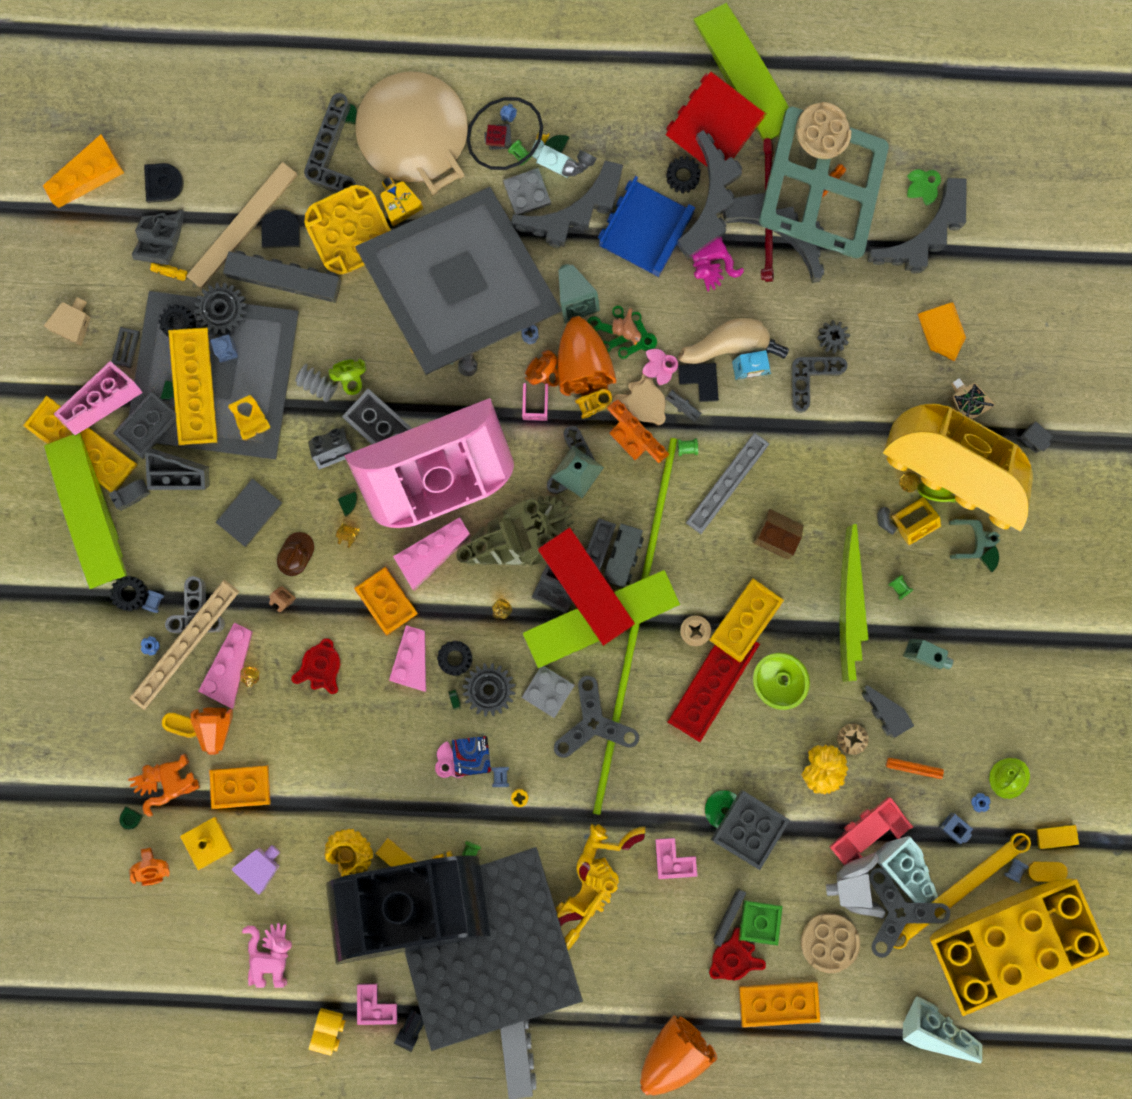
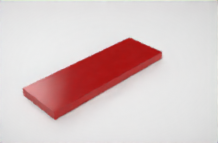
(586, 586)
(708, 692)

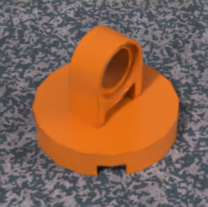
(541, 368)
(149, 870)

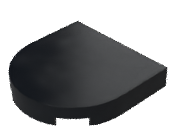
(162, 182)
(280, 230)

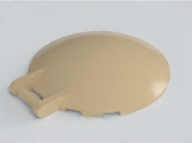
(412, 129)

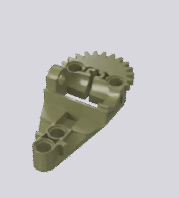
(502, 538)

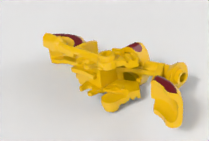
(597, 880)

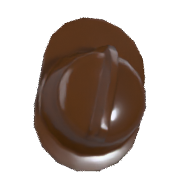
(295, 554)

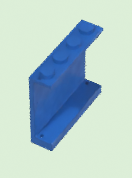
(645, 227)

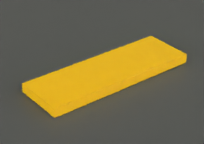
(193, 386)
(108, 462)

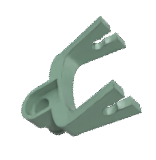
(981, 539)

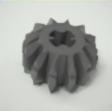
(826, 335)

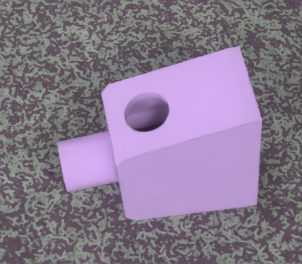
(258, 868)

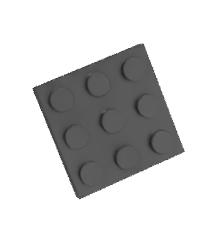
(750, 829)

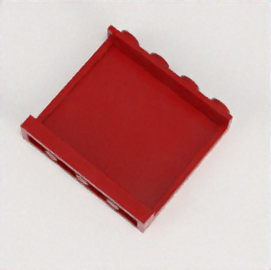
(719, 112)

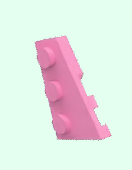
(410, 660)

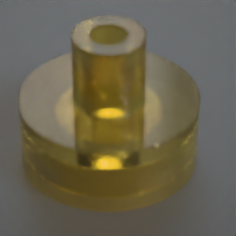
(909, 482)
(501, 609)
(249, 676)

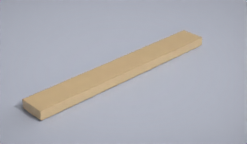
(242, 225)
(184, 644)

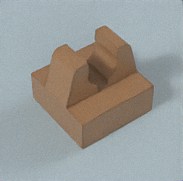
(282, 598)

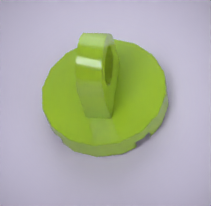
(348, 371)

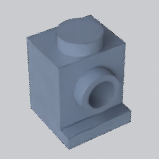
(224, 348)
(964, 832)

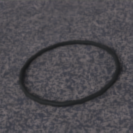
(482, 110)

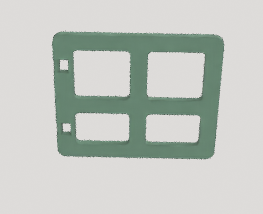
(819, 181)

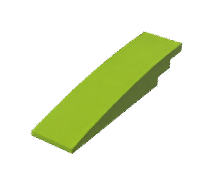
(742, 66)
(85, 511)
(852, 606)
(572, 633)

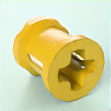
(523, 793)

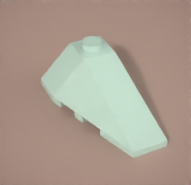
(906, 866)
(933, 1032)

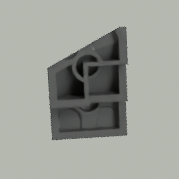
(158, 237)
(551, 592)

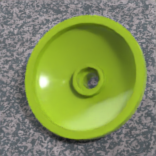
(773, 688)

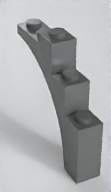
(721, 174)
(748, 210)
(556, 225)
(915, 251)

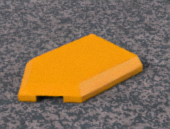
(943, 330)

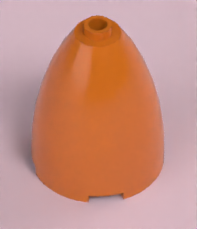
(583, 360)
(675, 1058)

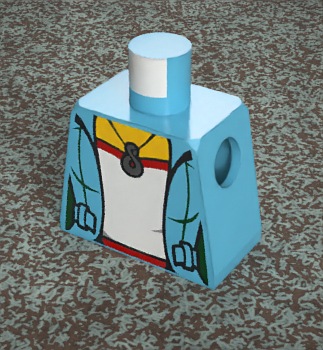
(751, 364)

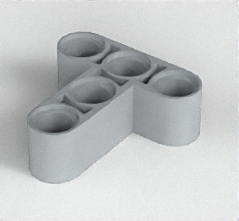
(189, 613)

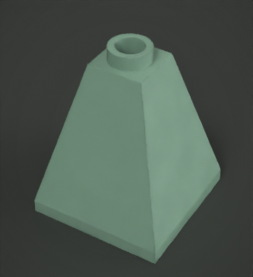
(576, 294)
(575, 479)

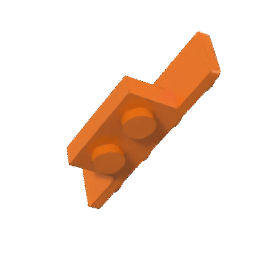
(633, 435)

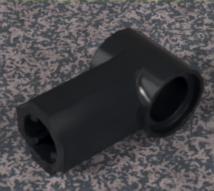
(409, 1033)

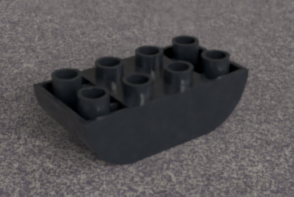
(407, 908)

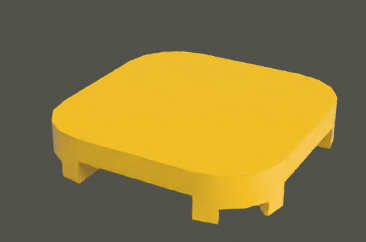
(341, 224)

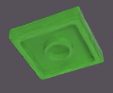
(760, 923)

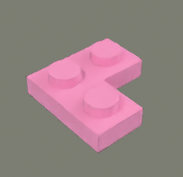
(671, 866)
(369, 1010)

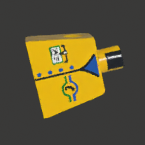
(399, 201)

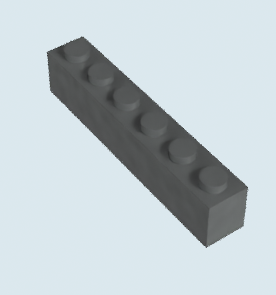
(282, 276)

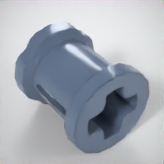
(531, 340)
(153, 601)
(500, 776)
(1016, 870)

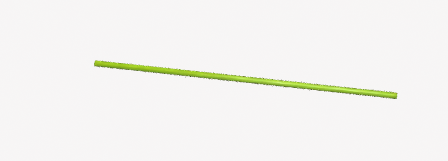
(634, 630)

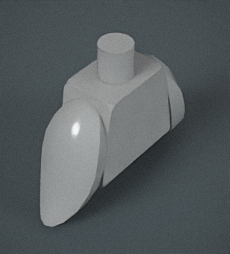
(854, 887)

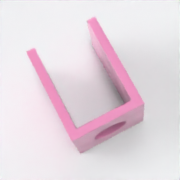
(535, 416)

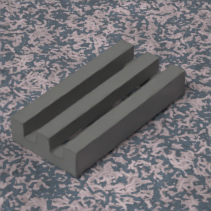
(128, 364)

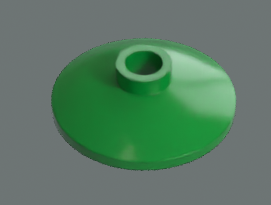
(716, 803)

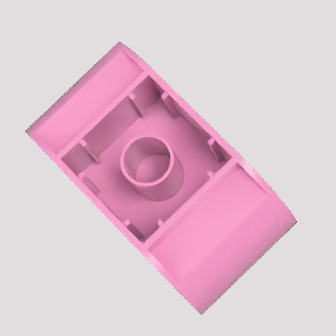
(433, 467)

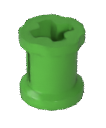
(518, 151)
(688, 447)
(900, 587)
(470, 849)

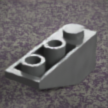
(892, 716)

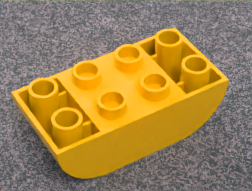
(965, 460)
(1017, 944)

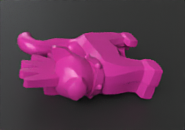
(710, 272)

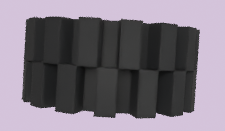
(683, 185)
(176, 311)
(117, 590)
(443, 658)

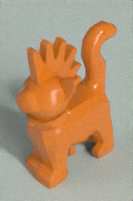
(171, 781)

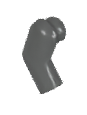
(884, 520)

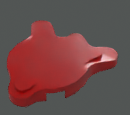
(320, 666)
(734, 959)

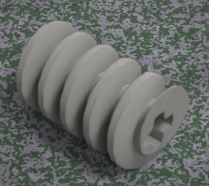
(316, 384)

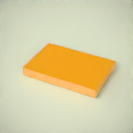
(386, 601)
(240, 787)

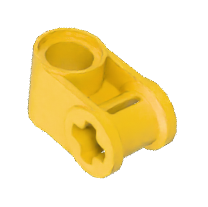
(593, 403)

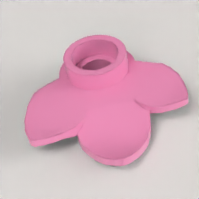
(657, 366)
(445, 756)

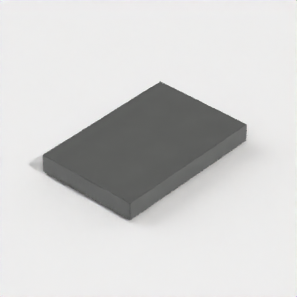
(146, 424)
(249, 512)

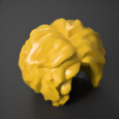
(826, 769)
(348, 851)

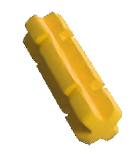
(169, 271)

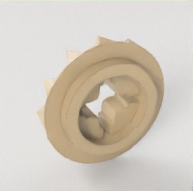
(694, 621)
(849, 730)

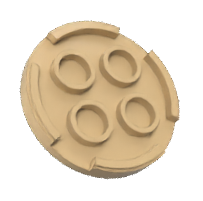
(823, 130)
(830, 942)

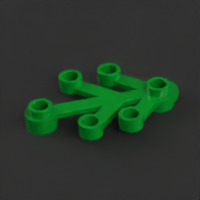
(620, 340)

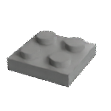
(527, 192)
(548, 691)

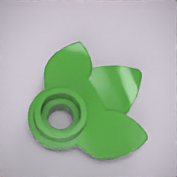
(922, 187)

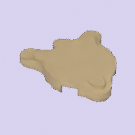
(644, 401)

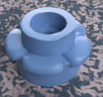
(508, 113)
(154, 646)
(980, 797)

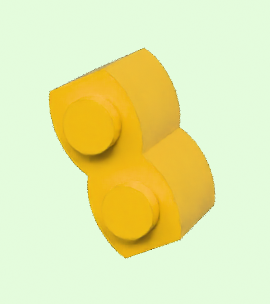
(326, 1032)

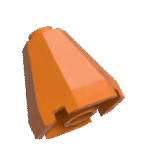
(212, 727)

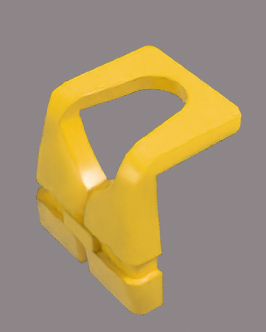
(254, 423)

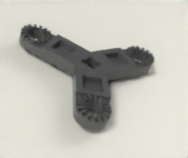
(583, 732)
(915, 912)

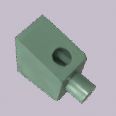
(928, 654)

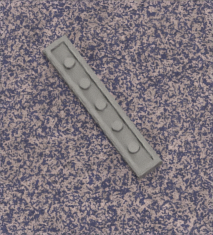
(727, 483)

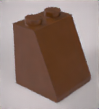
(779, 534)

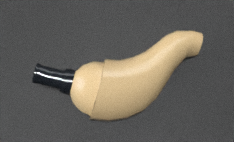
(733, 336)

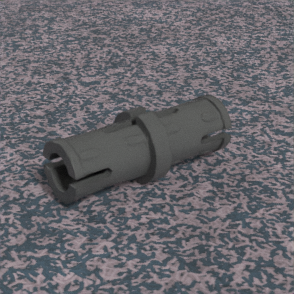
(683, 405)

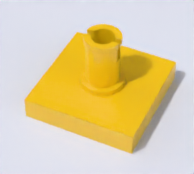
(206, 843)

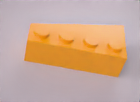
(84, 173)

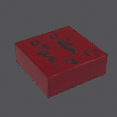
(496, 135)

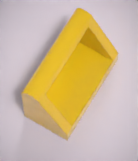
(920, 528)

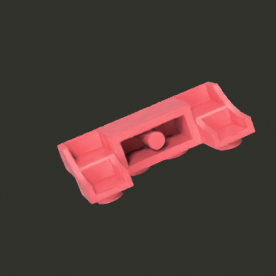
(868, 829)

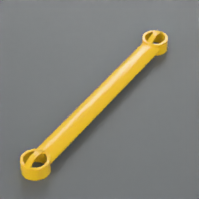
(970, 882)

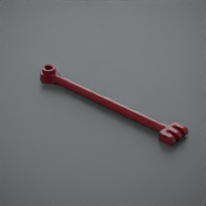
(768, 273)

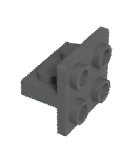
(329, 448)

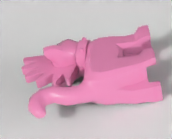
(268, 962)

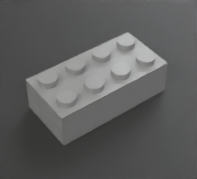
(374, 419)
(518, 1060)

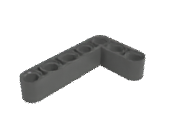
(329, 147)

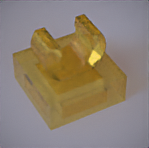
(347, 533)

